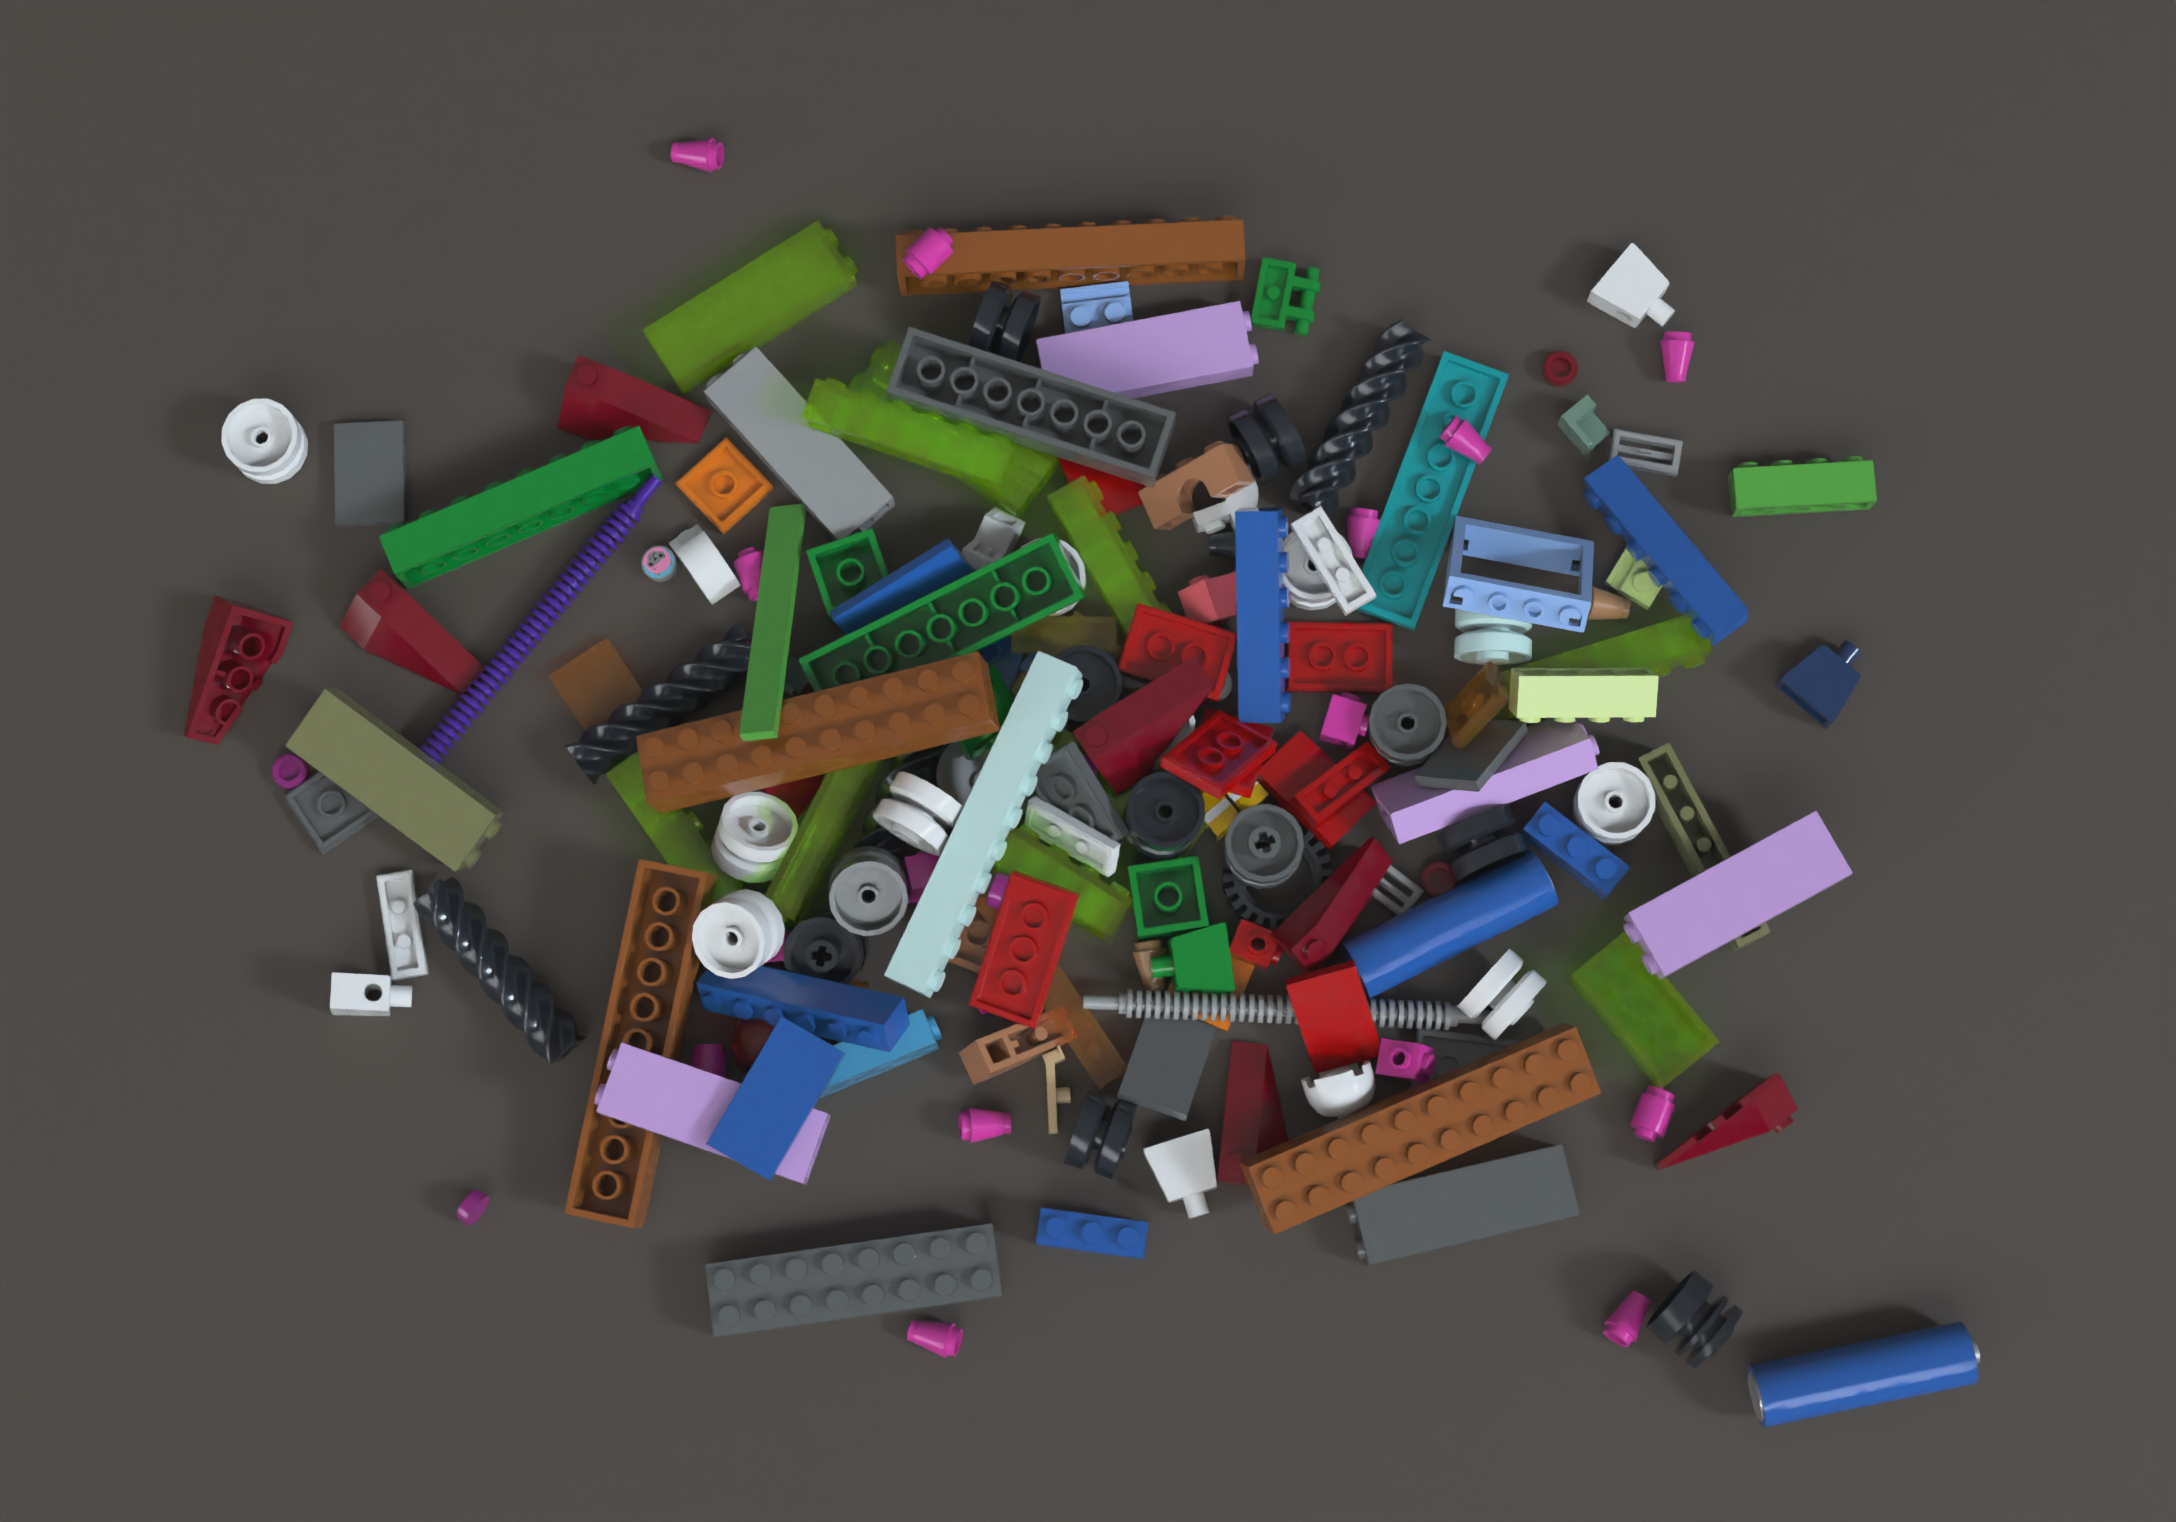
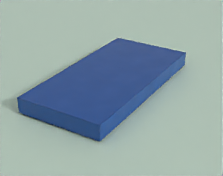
(905, 585)
(776, 1098)

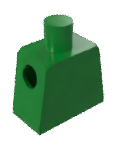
(1197, 961)

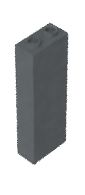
(1463, 1205)

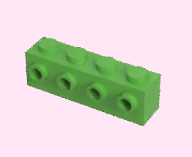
(1802, 487)

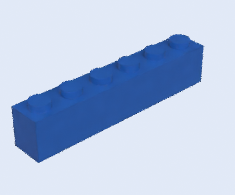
(1665, 551)
(1261, 615)
(811, 1003)

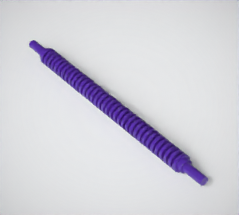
(629, 511)

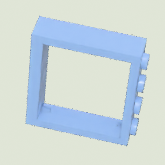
(1526, 549)

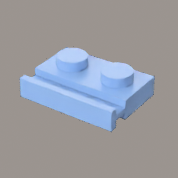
(1095, 306)

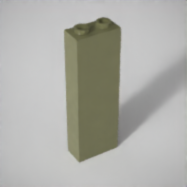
(395, 779)

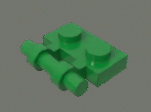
(1274, 292)

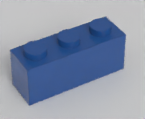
(1574, 851)
(1092, 1233)

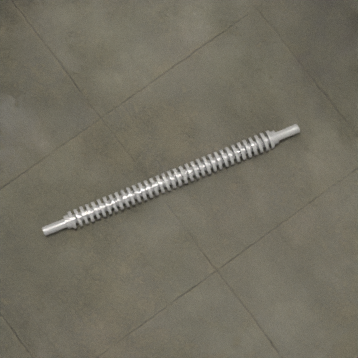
(1126, 1003)

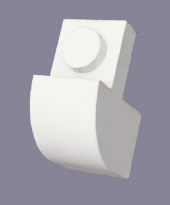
(1215, 517)
(994, 539)
(704, 563)

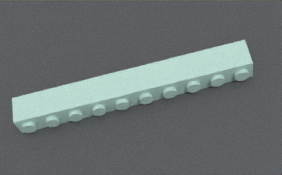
(984, 825)

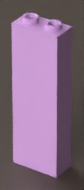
(1156, 352)
(1542, 759)
(1736, 895)
(688, 1105)

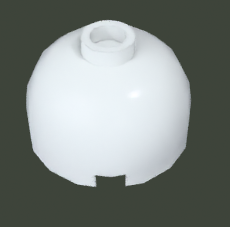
(1341, 1090)

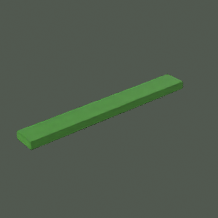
(773, 623)

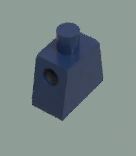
(1822, 682)

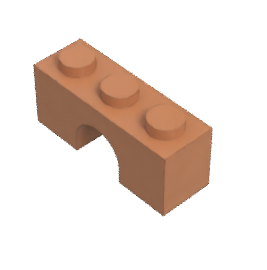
(1220, 470)

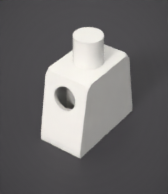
(1632, 290)
(351, 989)
(1185, 1170)

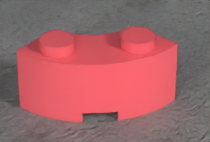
(1210, 599)

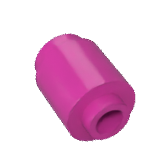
(928, 252)
(749, 571)
(710, 1059)
(1653, 1113)

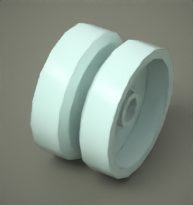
(1491, 639)

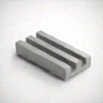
(1670, 470)
(1407, 883)

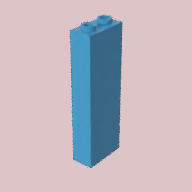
(866, 1062)

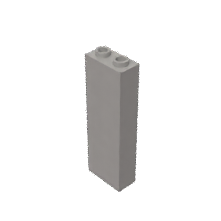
(808, 462)

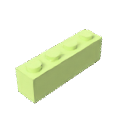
(1583, 694)

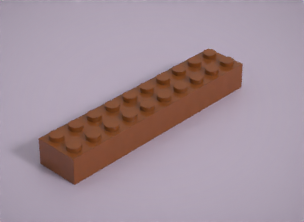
(1082, 256)
(820, 733)
(648, 1012)
(1419, 1128)

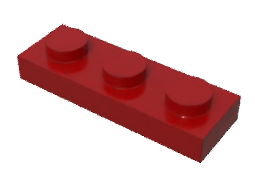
(1340, 784)

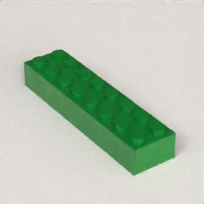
(519, 507)
(954, 618)

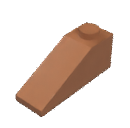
(1009, 1048)

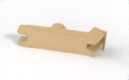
(1054, 1095)

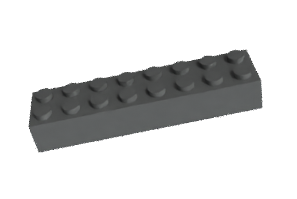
(1032, 407)
(853, 1280)

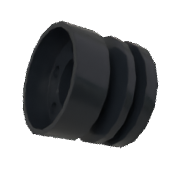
(1694, 1319)

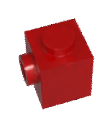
(1255, 946)

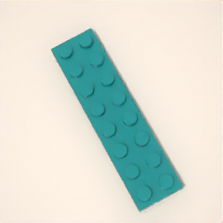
(1428, 491)

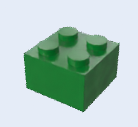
(846, 567)
(1167, 898)

